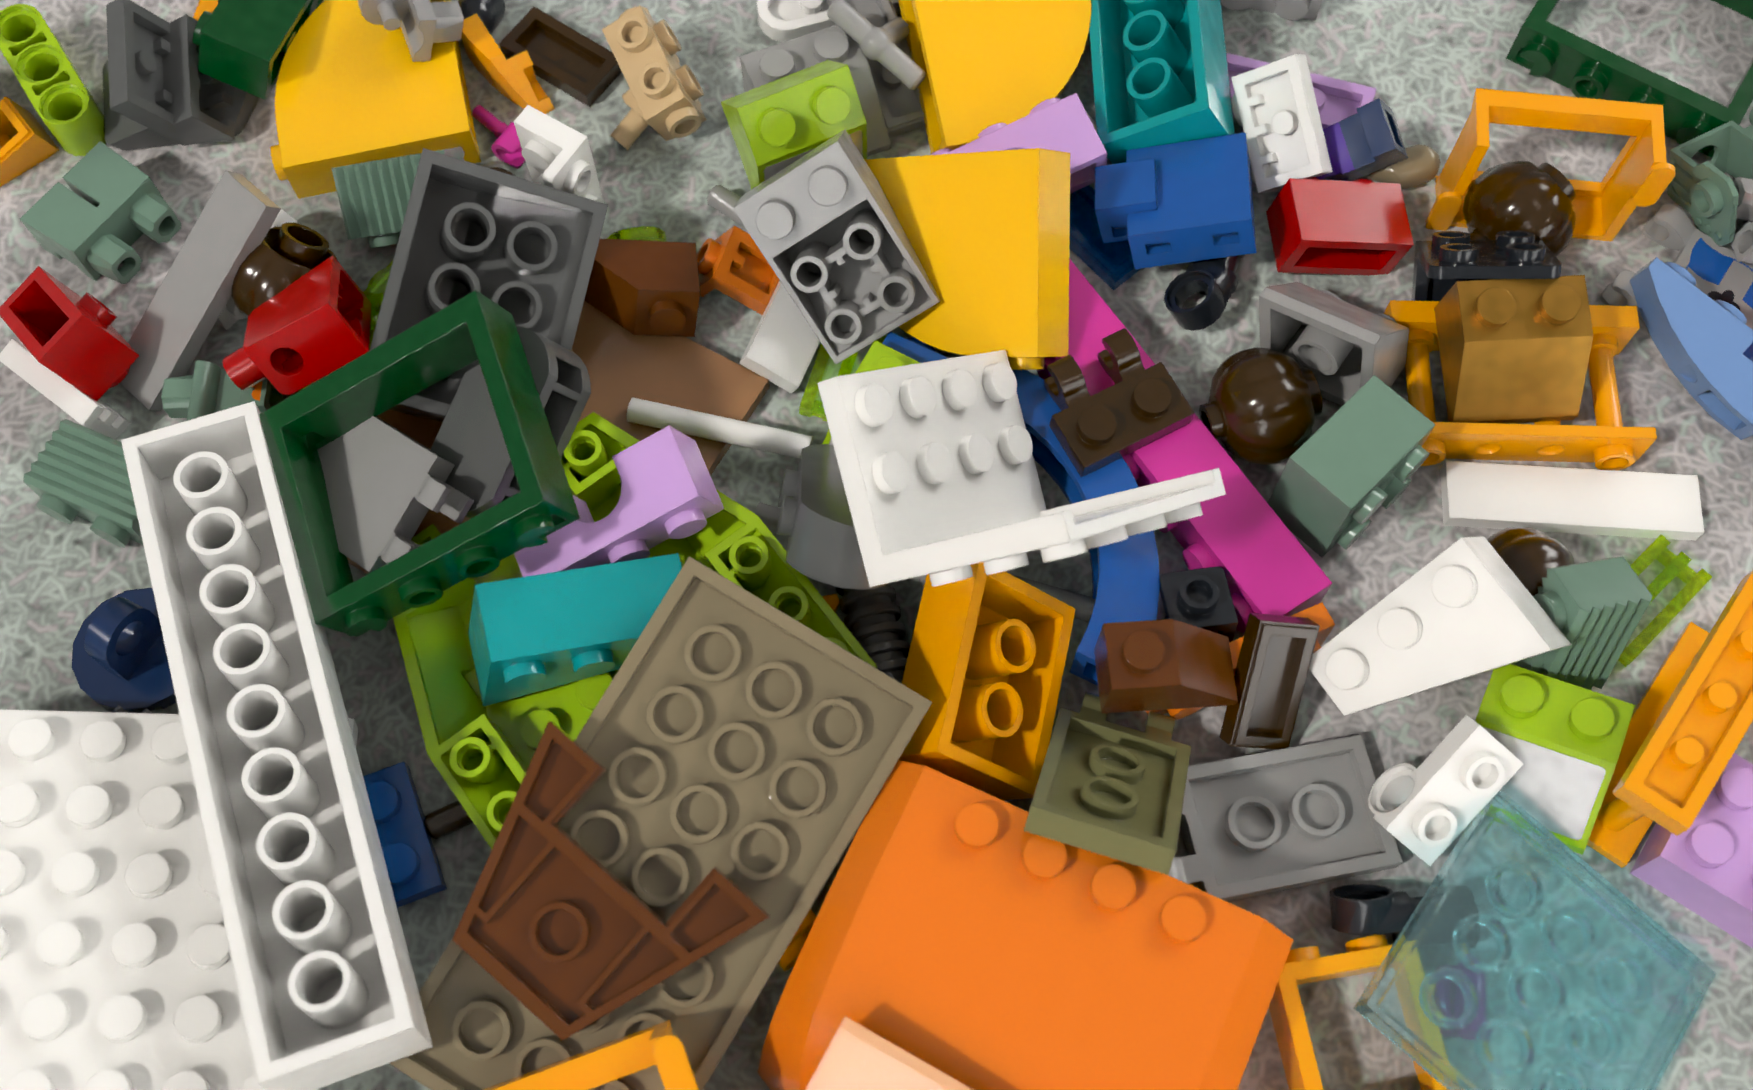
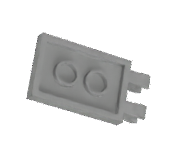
(382, 490)
(1282, 821)

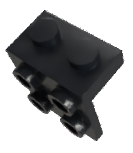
(1457, 258)

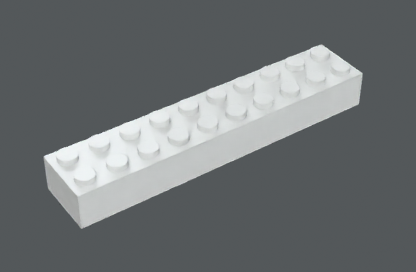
(272, 761)

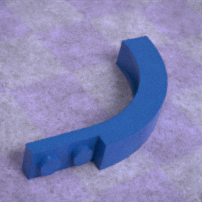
(1122, 572)

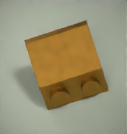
(1514, 349)

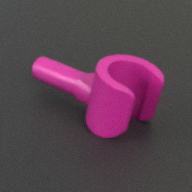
(507, 146)

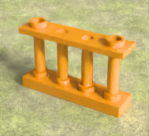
(1605, 444)
(1681, 732)

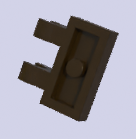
(1120, 418)

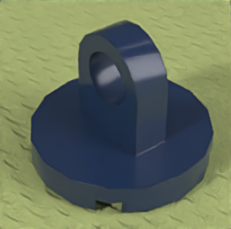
(123, 654)

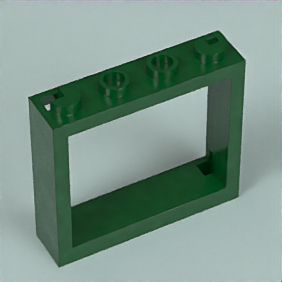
(1604, 75)
(375, 383)

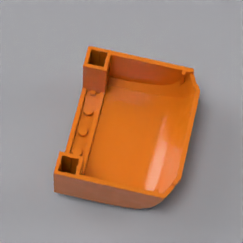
(1021, 957)

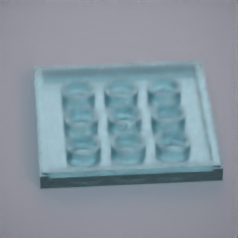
(1533, 970)

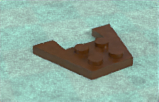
(563, 925)

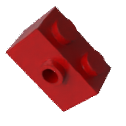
(1339, 227)
(69, 333)

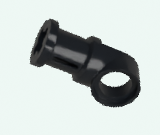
(1208, 277)
(1370, 909)

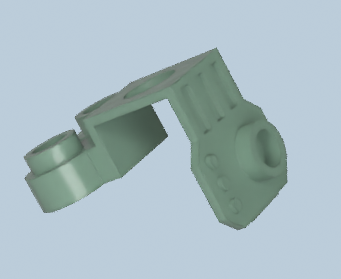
(1705, 187)

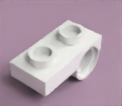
(1445, 793)

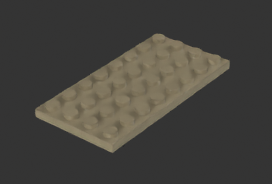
(721, 749)

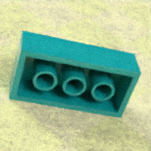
(1158, 73)

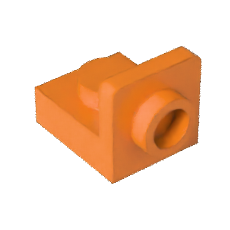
(736, 269)

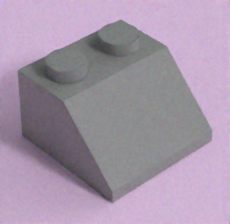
(813, 48)
(1332, 338)

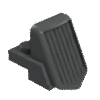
(155, 85)

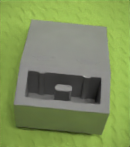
(837, 247)

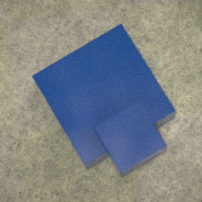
(1179, 201)

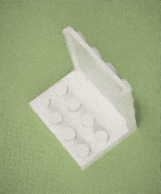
(951, 481)

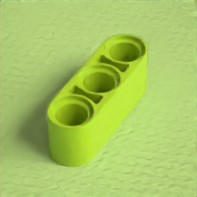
(50, 79)

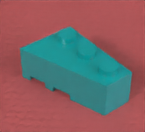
(562, 624)

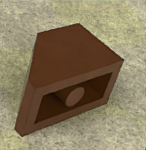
(647, 286)
(1162, 667)

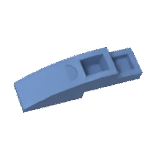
(1699, 342)

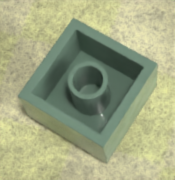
(1351, 468)

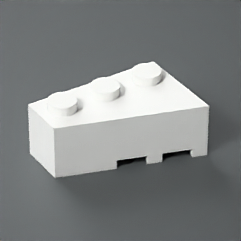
(1435, 629)

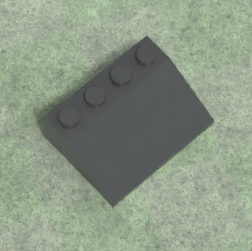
(491, 235)

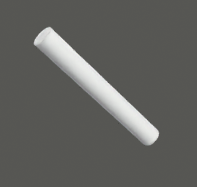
(718, 428)

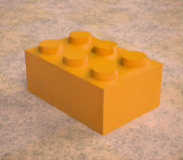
(994, 670)

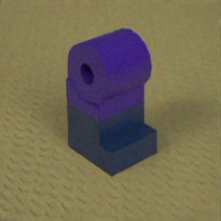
(1363, 143)

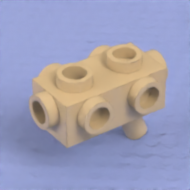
(660, 89)

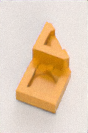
(510, 76)

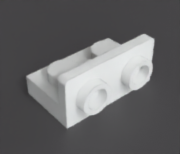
(1280, 123)
(557, 154)

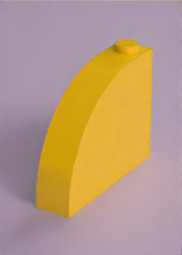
(991, 60)
(359, 98)
(992, 245)

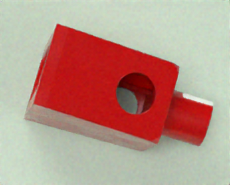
(303, 332)

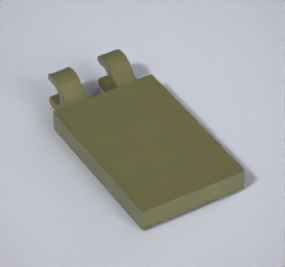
(1112, 787)

